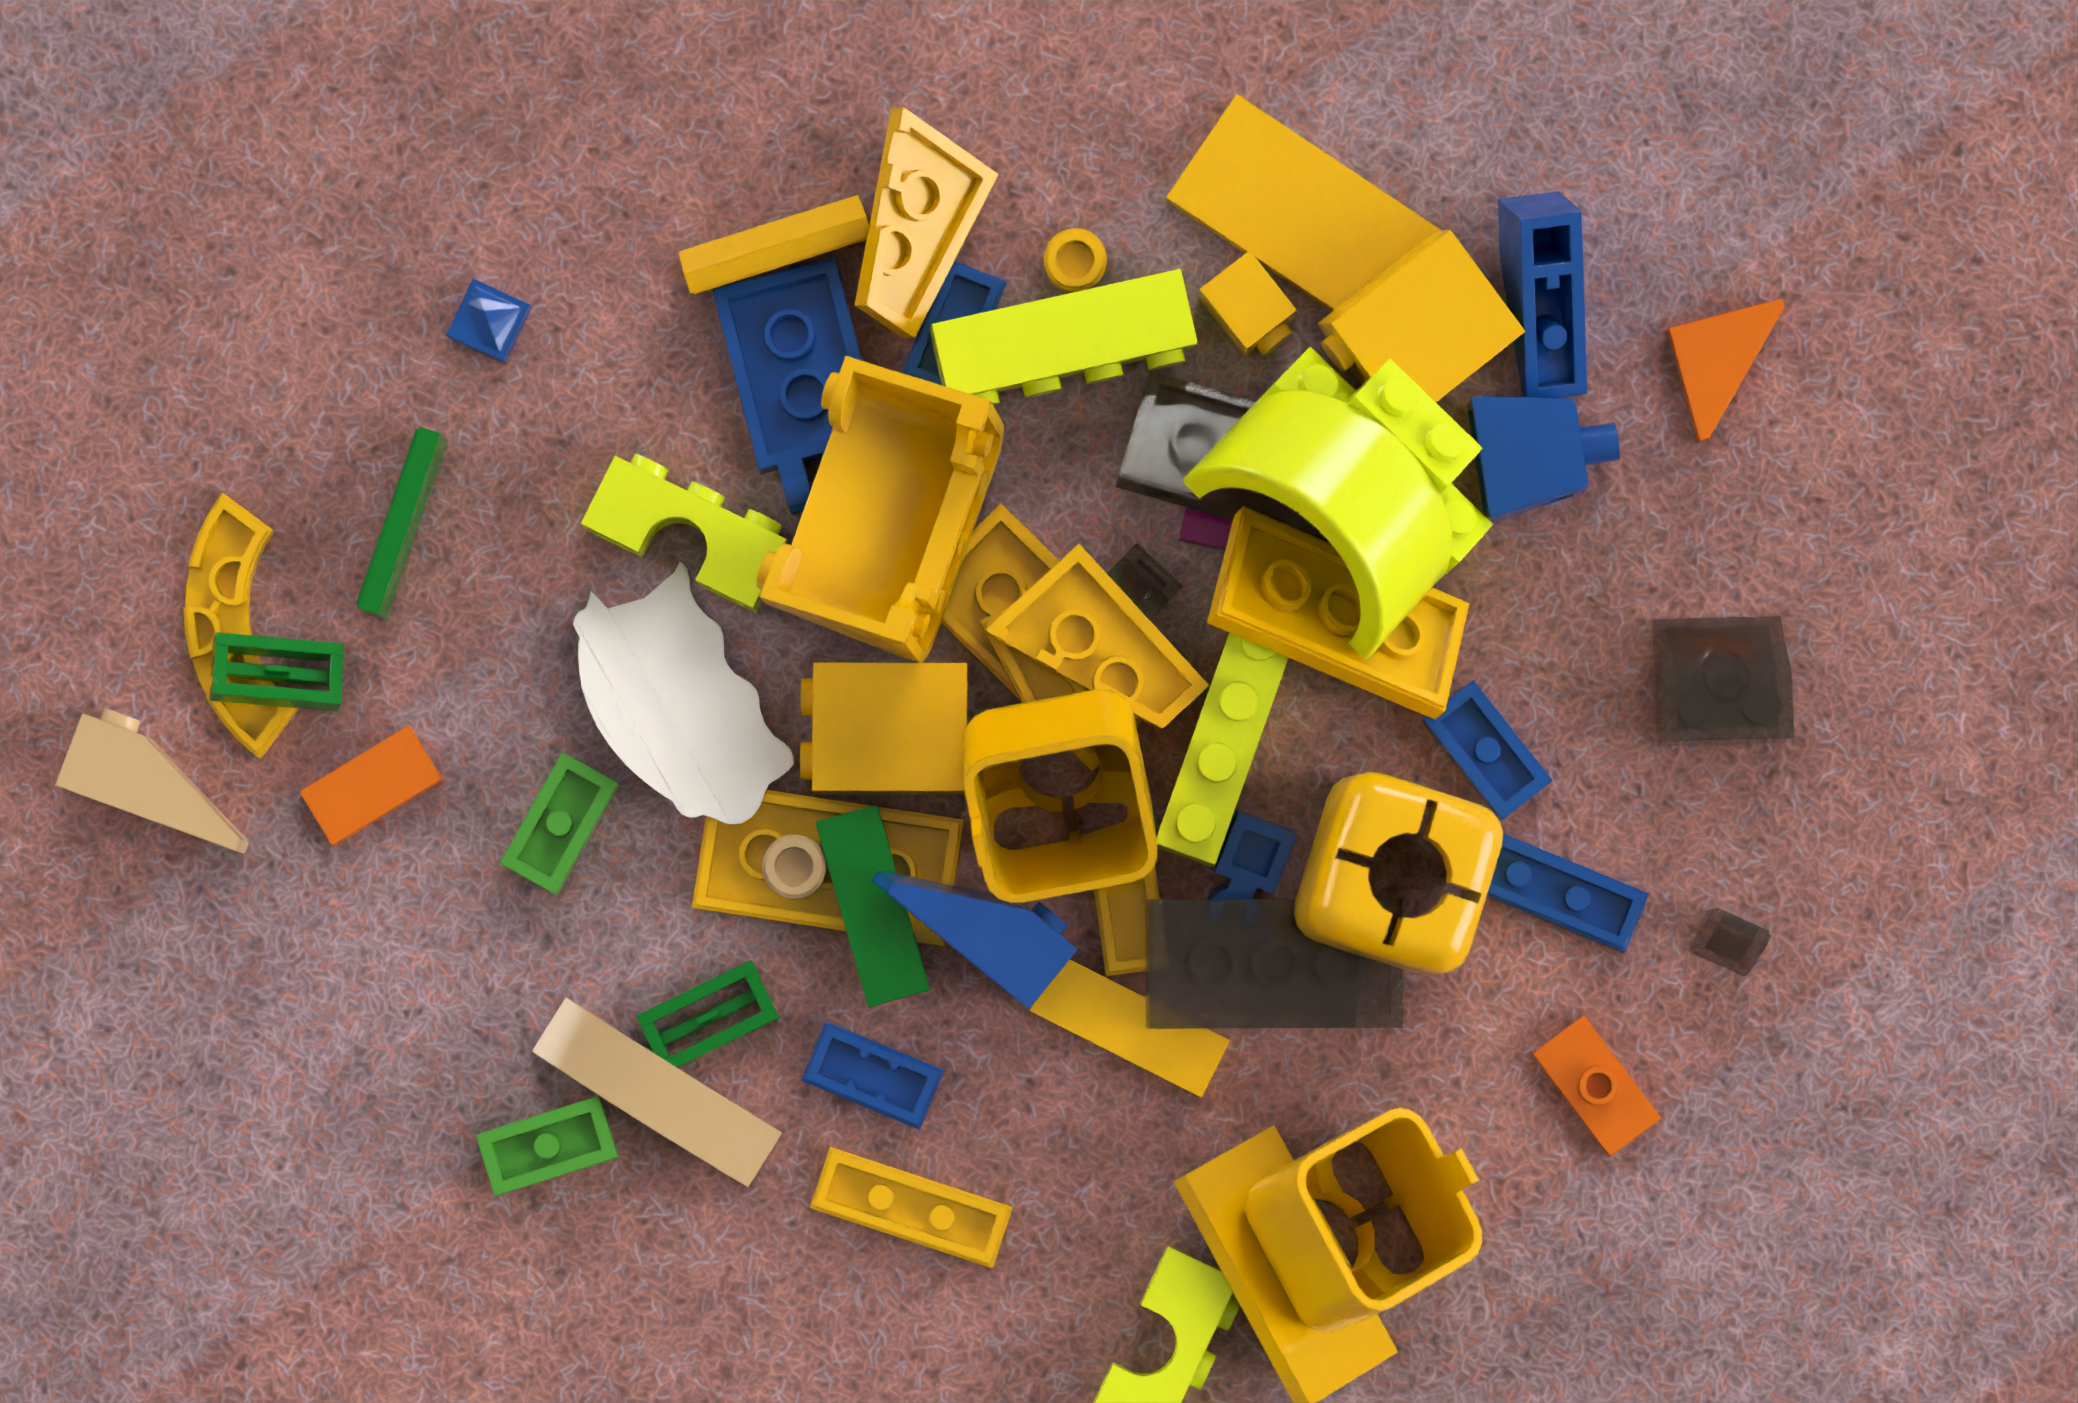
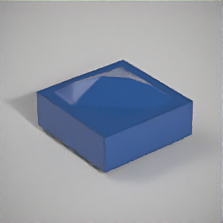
(489, 321)

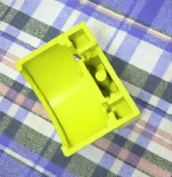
(1365, 472)

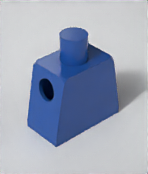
(1534, 452)

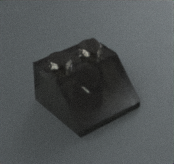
(1722, 681)

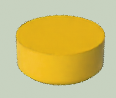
(1075, 260)

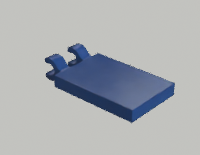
(782, 346)

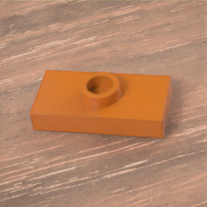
(1596, 1086)

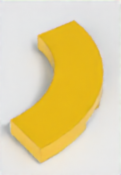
(219, 602)

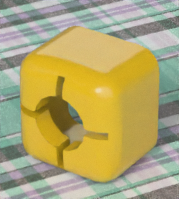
(992, 758)
(1336, 897)
(1307, 1257)

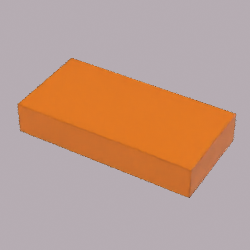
(371, 785)

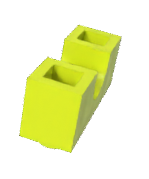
(638, 503)
(1195, 1303)

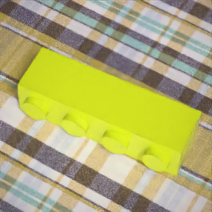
(1066, 337)
(1221, 751)

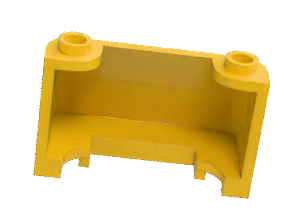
(887, 509)

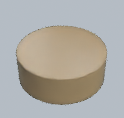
(794, 867)

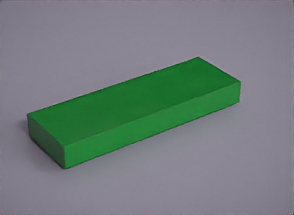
(401, 523)
(873, 920)

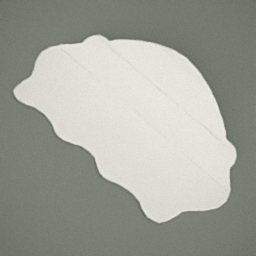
(675, 705)

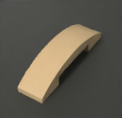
(656, 1092)

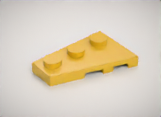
(918, 221)
(1099, 639)

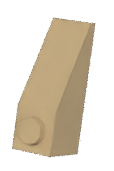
(135, 775)

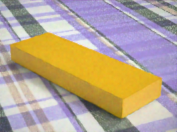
(774, 244)
(1117, 1022)
(911, 1207)

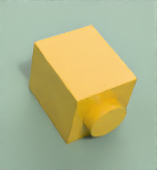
(1249, 306)

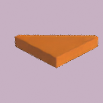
(1716, 356)

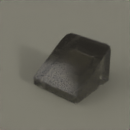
(1729, 941)

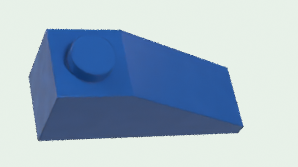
(1545, 291)
(1002, 939)

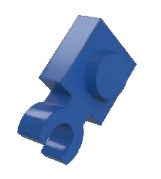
(1251, 856)

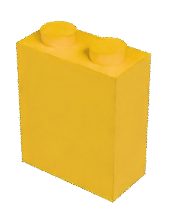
(1427, 315)
(885, 728)

